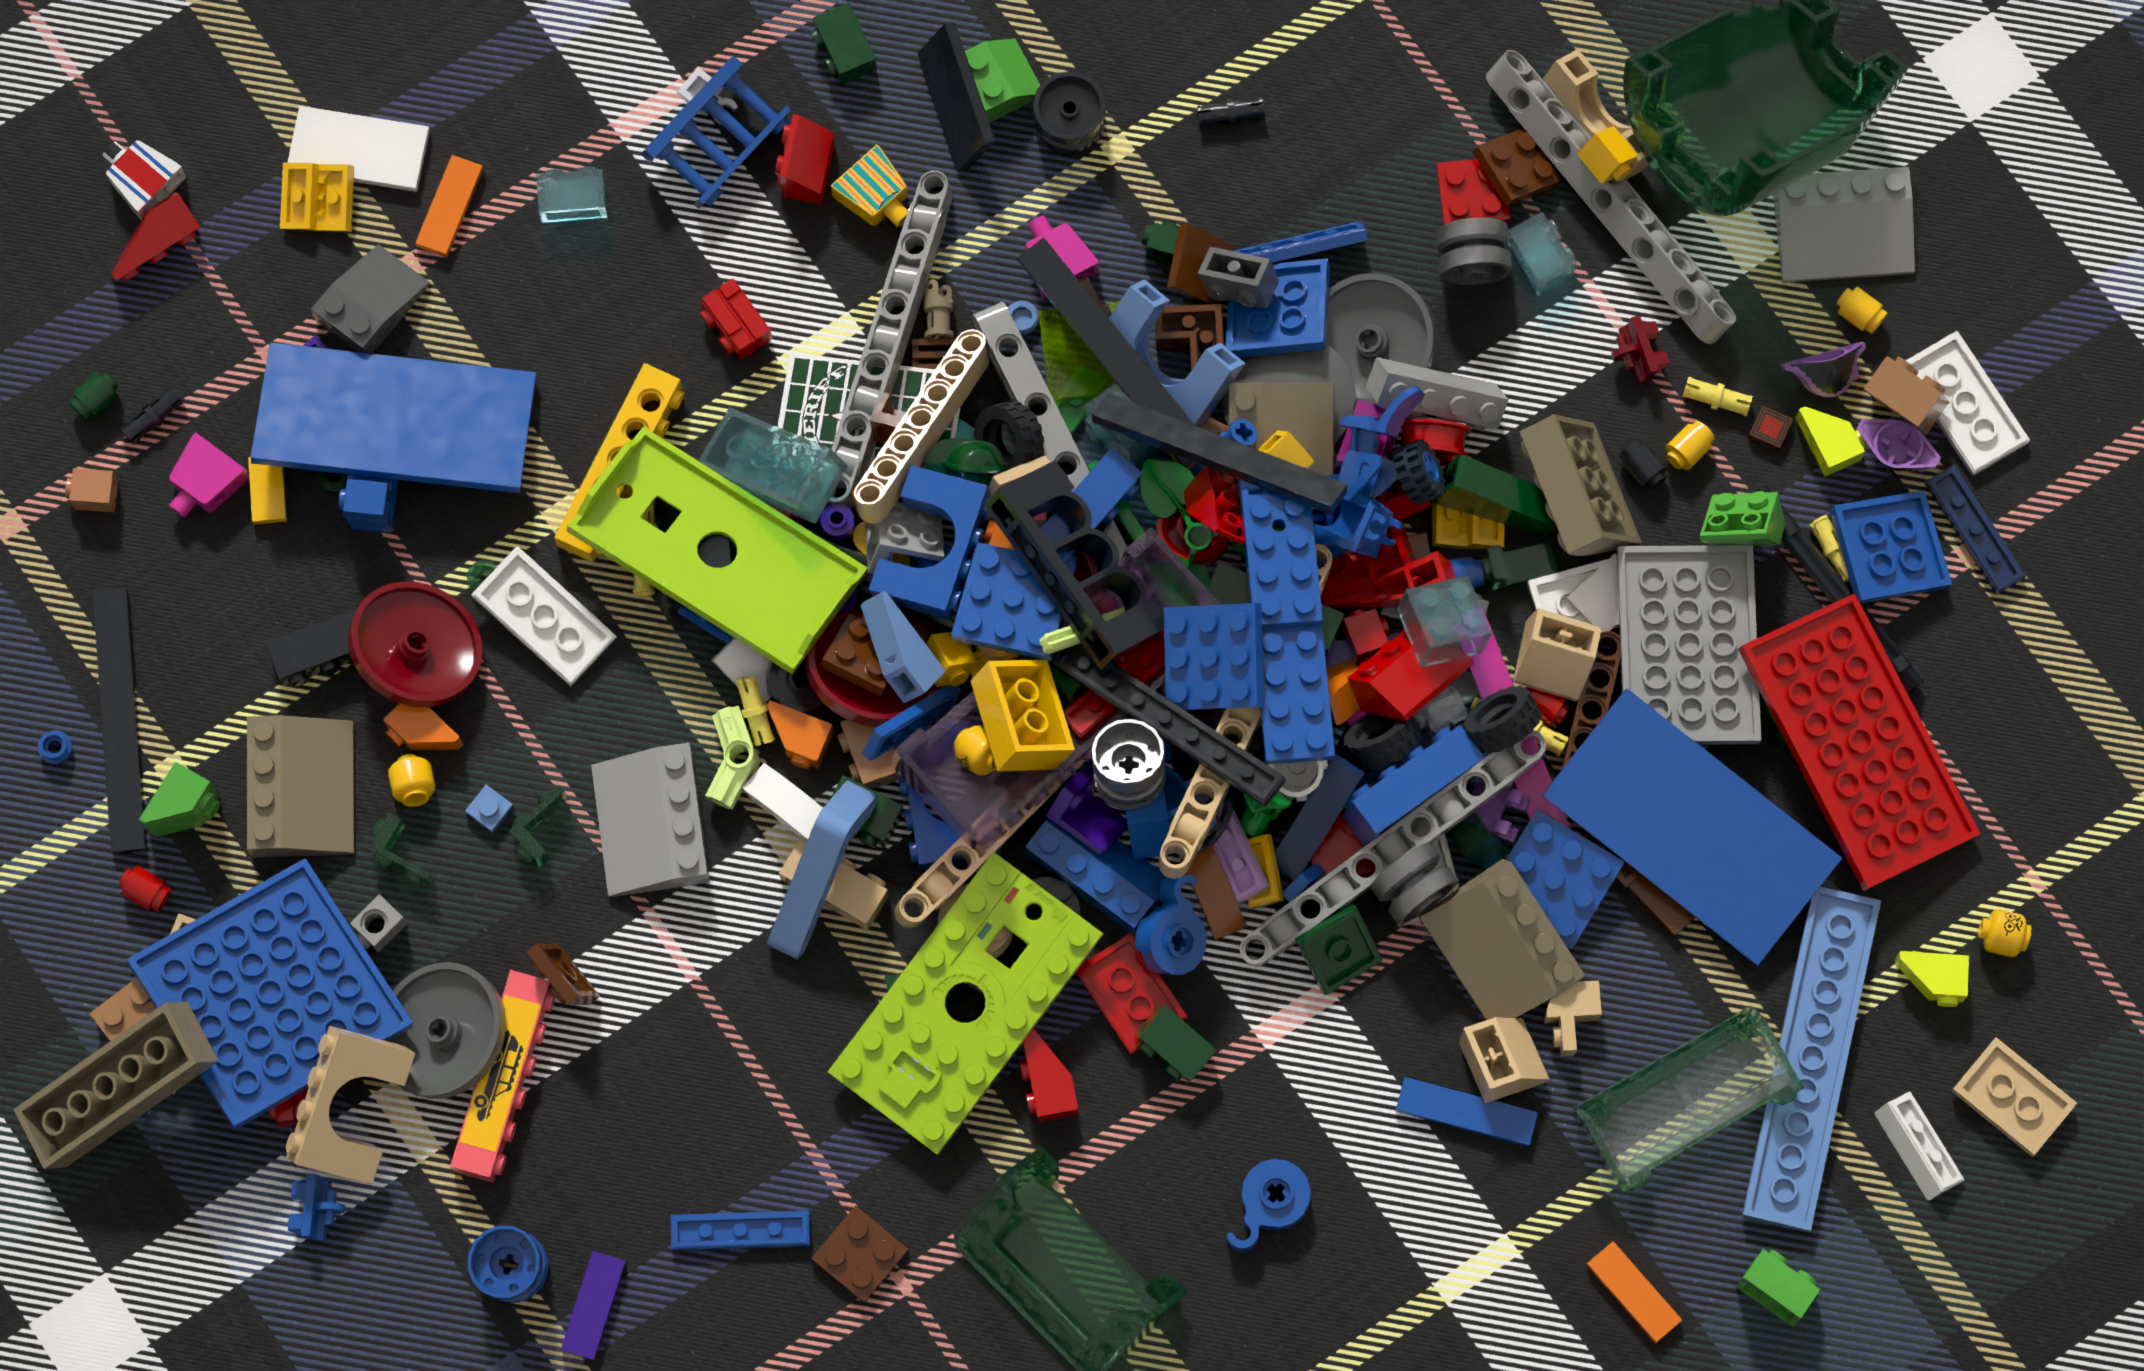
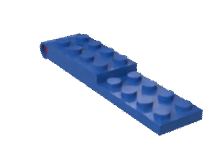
(1286, 583)

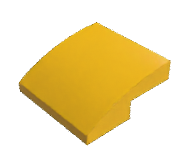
(317, 197)
(1463, 530)

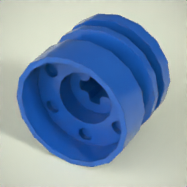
(499, 1246)

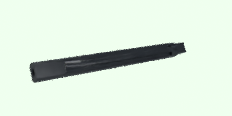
(1836, 589)

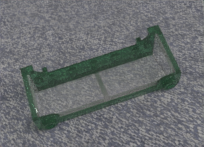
(1687, 1096)

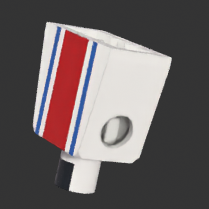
(142, 175)

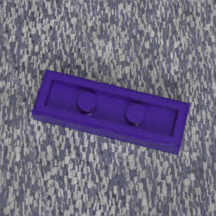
(593, 1306)

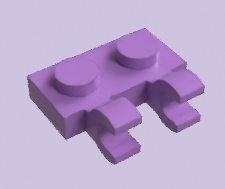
(1492, 810)

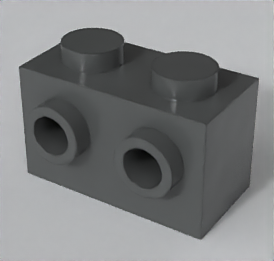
(1238, 277)

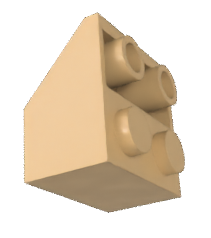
(1556, 654)
(1502, 1057)

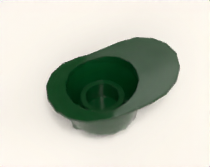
(965, 459)

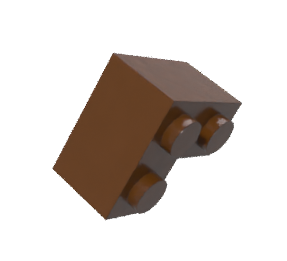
(1189, 328)

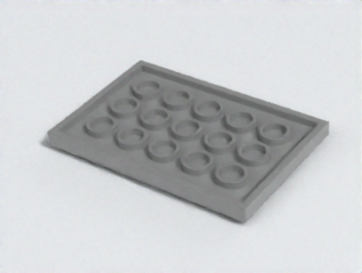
(1682, 633)

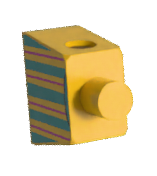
(873, 189)

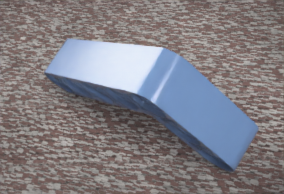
(818, 866)

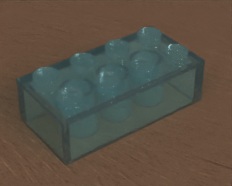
(774, 464)

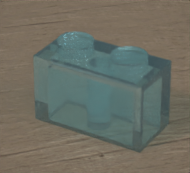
(571, 194)
(1541, 253)

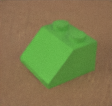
(1002, 76)
(180, 803)
(1779, 1287)

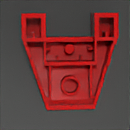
(1382, 581)

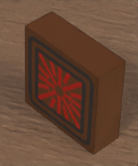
(1770, 428)

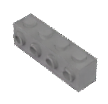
(1446, 394)

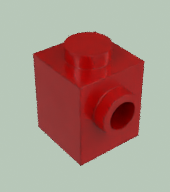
(1365, 633)

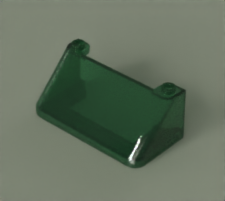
(1061, 1268)

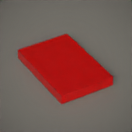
(1126, 989)

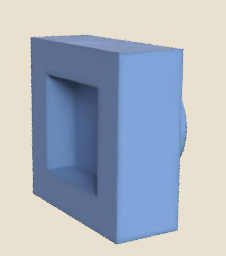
(489, 808)

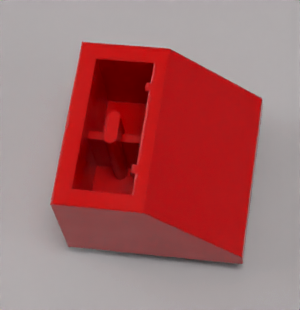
(805, 161)

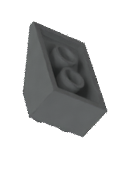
(369, 300)

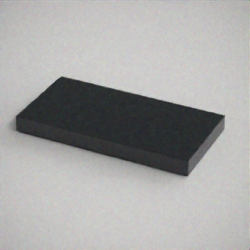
(956, 96)

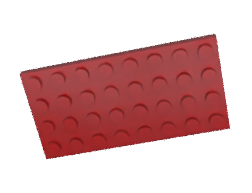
(1859, 741)

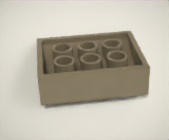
(1293, 407)
(1578, 486)
(300, 786)
(1501, 943)

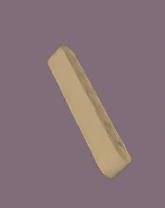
(922, 425)

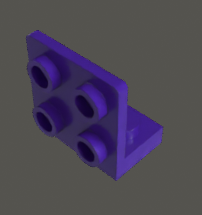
(1086, 815)

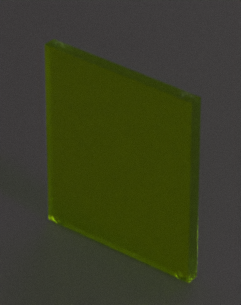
(1069, 364)

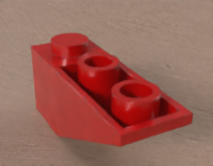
(159, 229)
(1215, 503)
(1050, 1081)

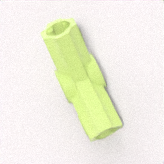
(734, 739)

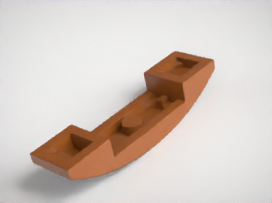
(1215, 895)

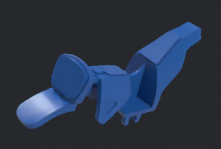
(1362, 518)

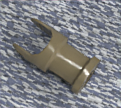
(938, 310)

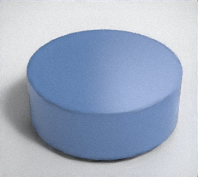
(1025, 316)

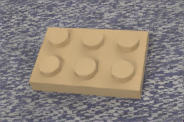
(2014, 1097)

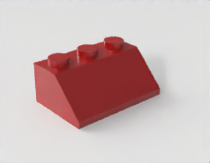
(1395, 683)

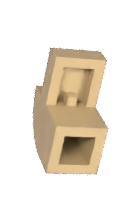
(1575, 1004)

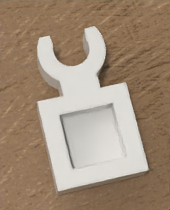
(695, 83)

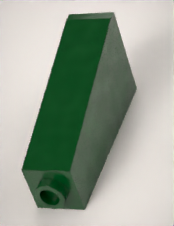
(1495, 496)

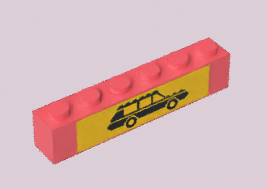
(500, 1091)

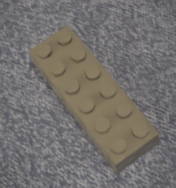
(116, 1085)

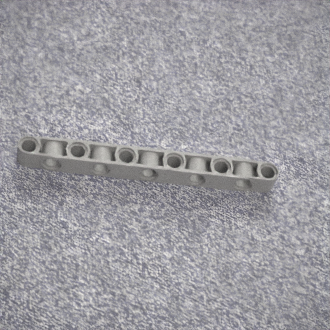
(1626, 214)
(889, 332)
(1027, 386)
(1345, 885)

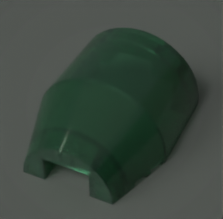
(1752, 102)

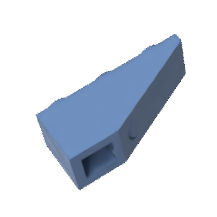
(900, 650)

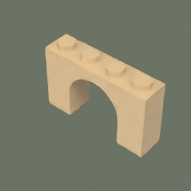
(341, 1059)

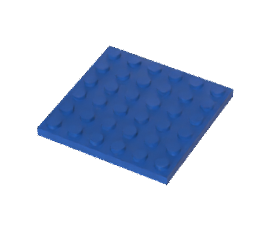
(267, 986)

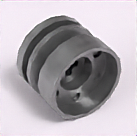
(1123, 749)

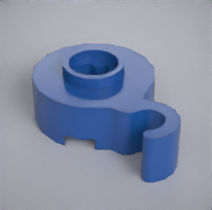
(1176, 922)
(1264, 1214)

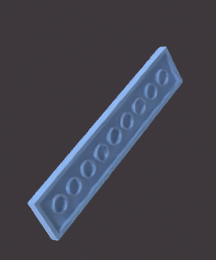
(1817, 1044)

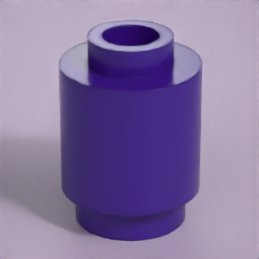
(840, 532)

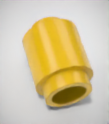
(1861, 310)
(1689, 445)

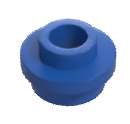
(48, 740)

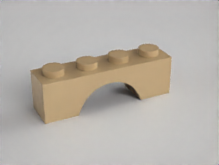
(1576, 86)

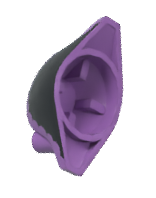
(1828, 372)
(1898, 445)

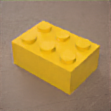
(1022, 715)

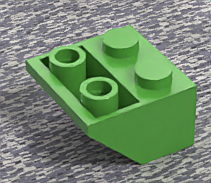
(1744, 519)

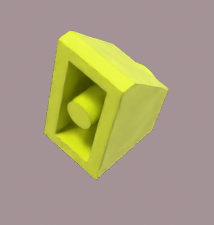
(1830, 440)
(1937, 975)

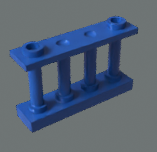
(707, 102)

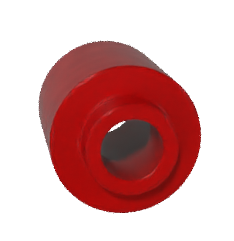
(1552, 706)
(144, 888)

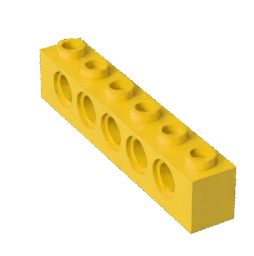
(648, 386)

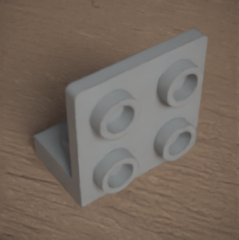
(906, 533)

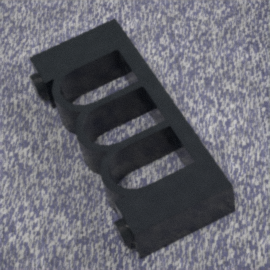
(1050, 491)

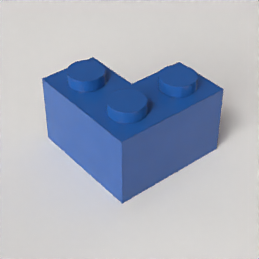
(369, 503)

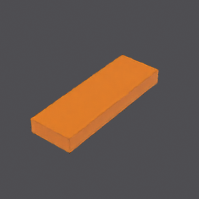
(449, 206)
(1634, 1292)

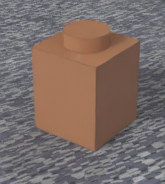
(92, 490)

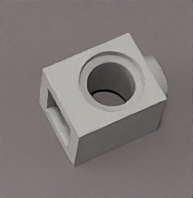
(378, 909)

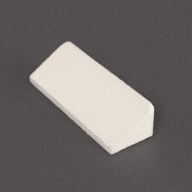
(1918, 1146)

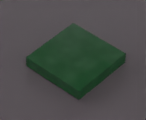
(1338, 949)

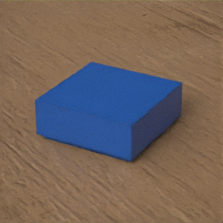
(1303, 881)

